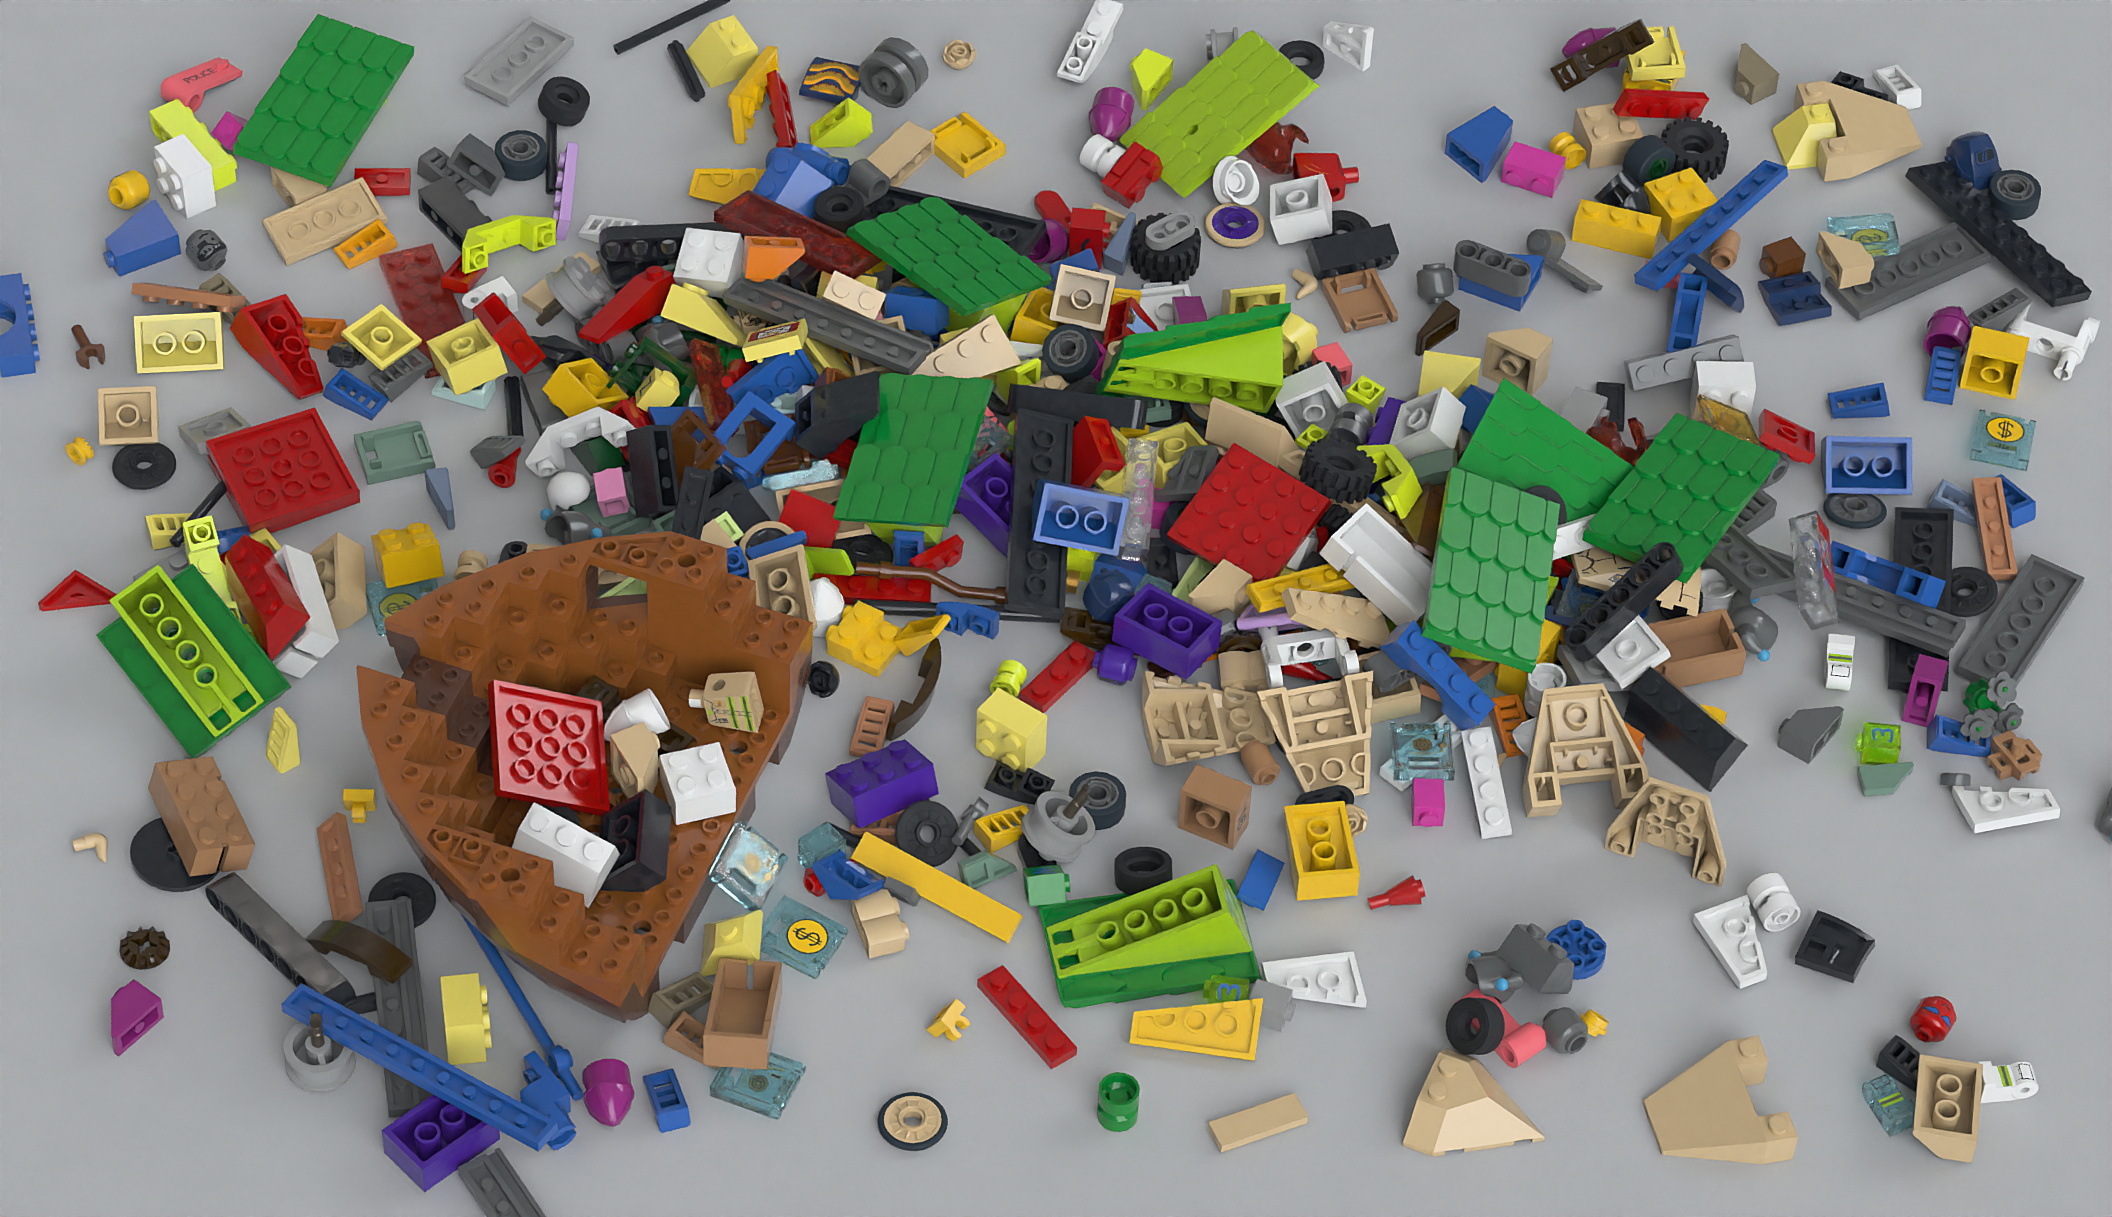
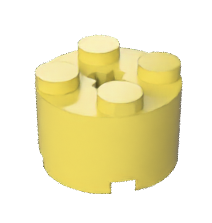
(1298, 342)

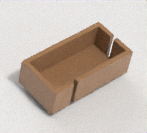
(1700, 648)
(201, 815)
(742, 1019)

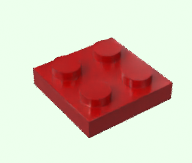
(1787, 437)

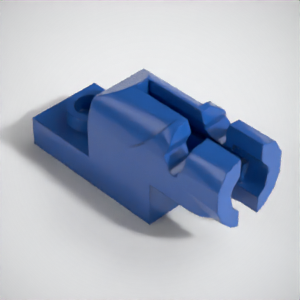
(548, 1097)

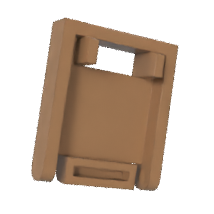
(1359, 307)

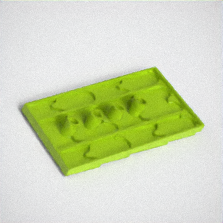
(1220, 111)

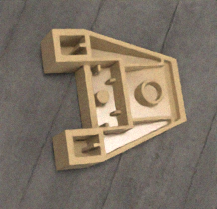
(1866, 128)
(1579, 741)
(1711, 1112)

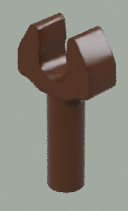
(87, 349)

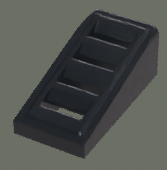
(1894, 1067)

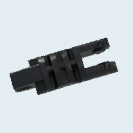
(345, 355)

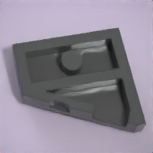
(1188, 474)

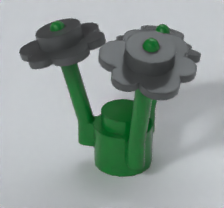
(1982, 696)

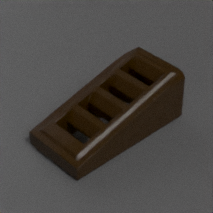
(1438, 327)

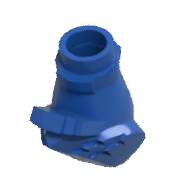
(832, 167)

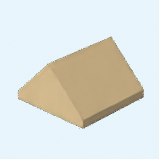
(128, 415)

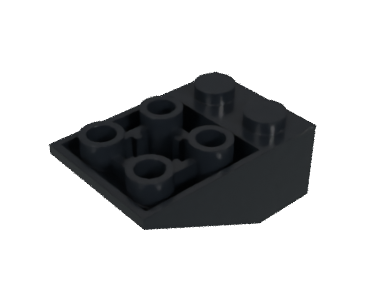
(835, 412)
(732, 496)

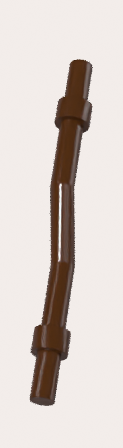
(887, 570)

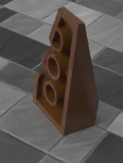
(1424, 519)

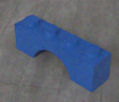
(1687, 312)
(16, 345)
(1886, 575)
(1461, 698)

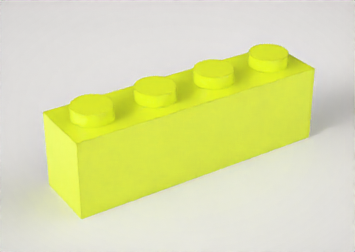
(176, 119)

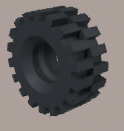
(1700, 138)
(1338, 470)

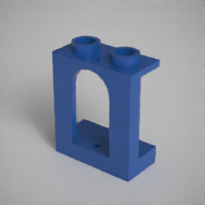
(780, 426)

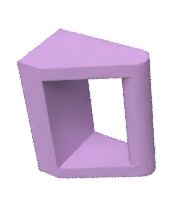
(1252, 620)

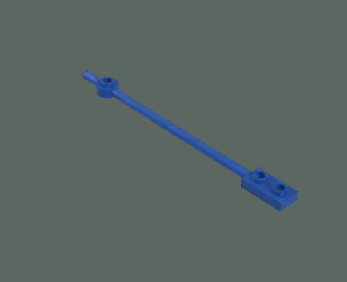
(557, 1058)

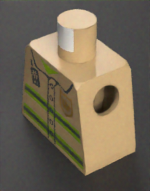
(730, 700)

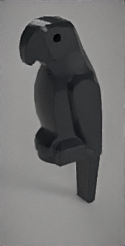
(563, 351)

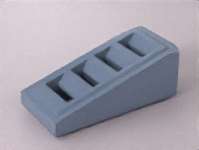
(1119, 248)
(440, 492)
(1946, 494)

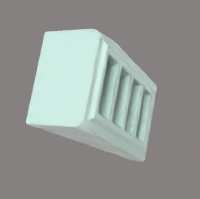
(477, 397)

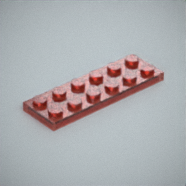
(824, 246)
(418, 295)

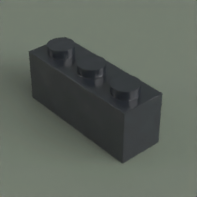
(450, 210)
(1353, 252)
(653, 470)

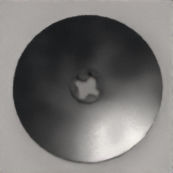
(156, 862)

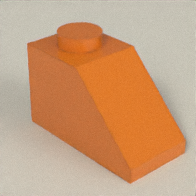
(769, 256)

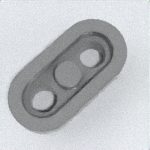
(1170, 230)

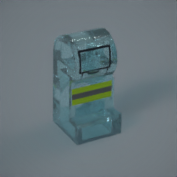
(1888, 1104)

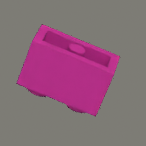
(1533, 169)

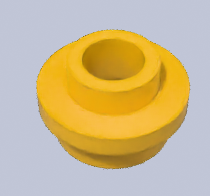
(1595, 1022)

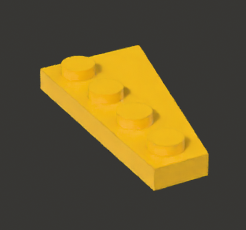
(750, 93)
(723, 184)
(1207, 1029)

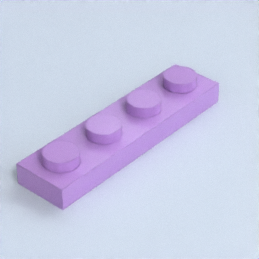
(565, 181)

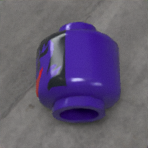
(1115, 664)

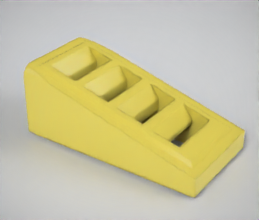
(160, 527)
(282, 743)

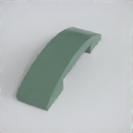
(1428, 467)

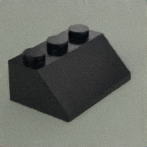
(642, 838)

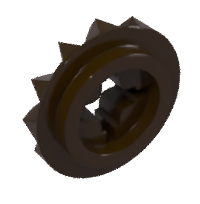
(1246, 640)
(150, 956)

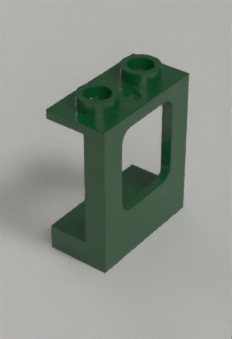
(683, 373)

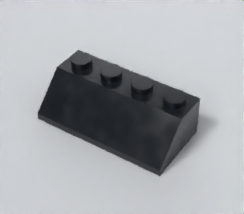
(1682, 728)

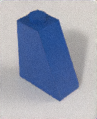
(1480, 142)
(142, 241)
(1500, 298)

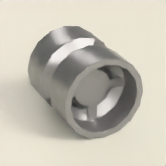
(1351, 424)

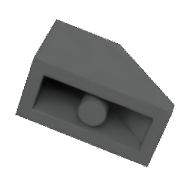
(477, 164)
(1809, 731)

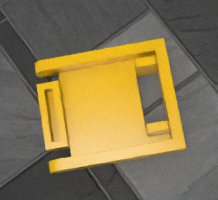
(960, 144)

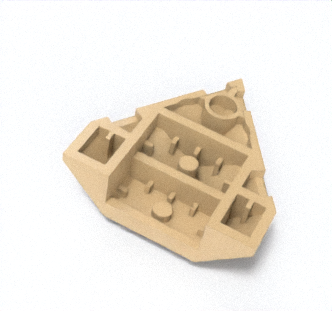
(1465, 1110)

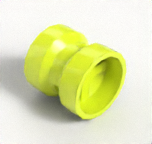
(1009, 677)

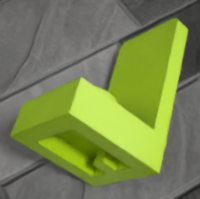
(827, 561)

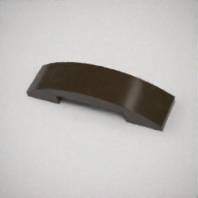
(1601, 54)
(1080, 627)
(597, 689)
(909, 714)
(361, 945)

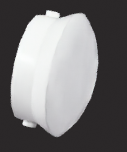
(1235, 182)
(1716, 591)

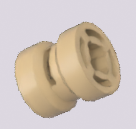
(469, 563)

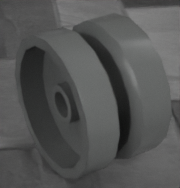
(893, 72)

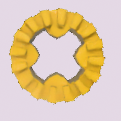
(79, 451)

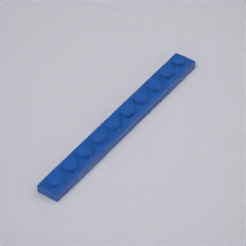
(422, 1068)

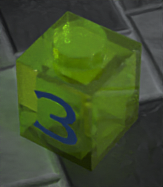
(1879, 743)
(1226, 989)

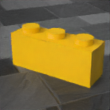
(1616, 229)

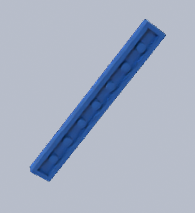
(1711, 225)

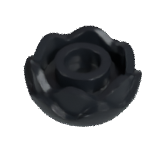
(823, 679)

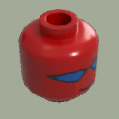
(1933, 1019)

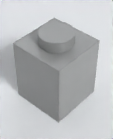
(1276, 1004)

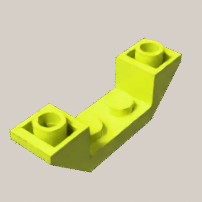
(529, 231)
(1362, 392)
(1402, 489)
(202, 551)

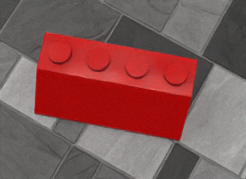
(264, 595)

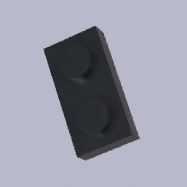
(1162, 562)

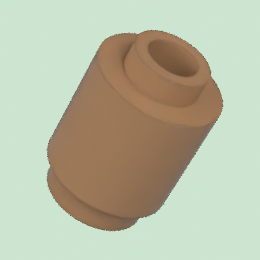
(1725, 250)
(1259, 762)

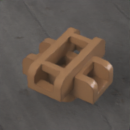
(2017, 749)

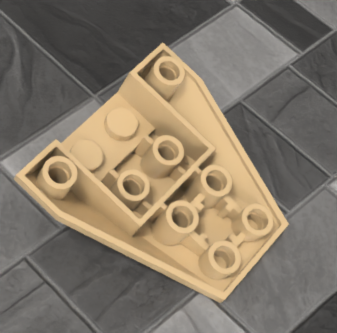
(1671, 820)

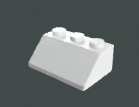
(577, 855)

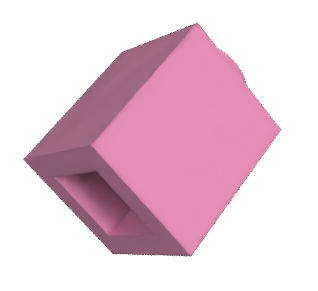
(612, 491)

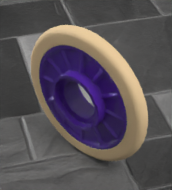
(1251, 220)

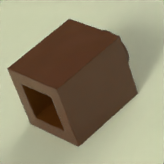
(1782, 258)

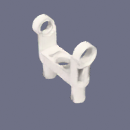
(2064, 347)
(1282, 650)

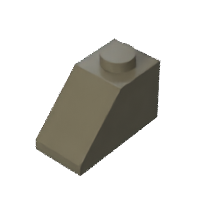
(1754, 76)

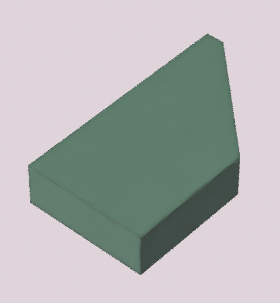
(1883, 778)
(983, 869)

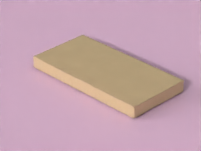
(323, 221)

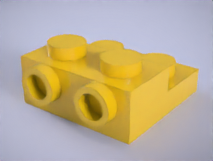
(863, 639)

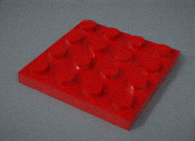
(282, 469)
(1249, 516)
(548, 748)

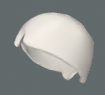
(567, 490)

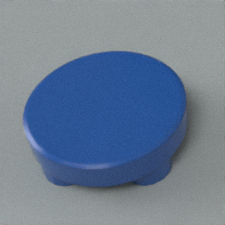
(1582, 946)

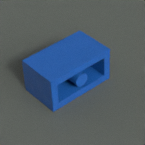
(918, 309)

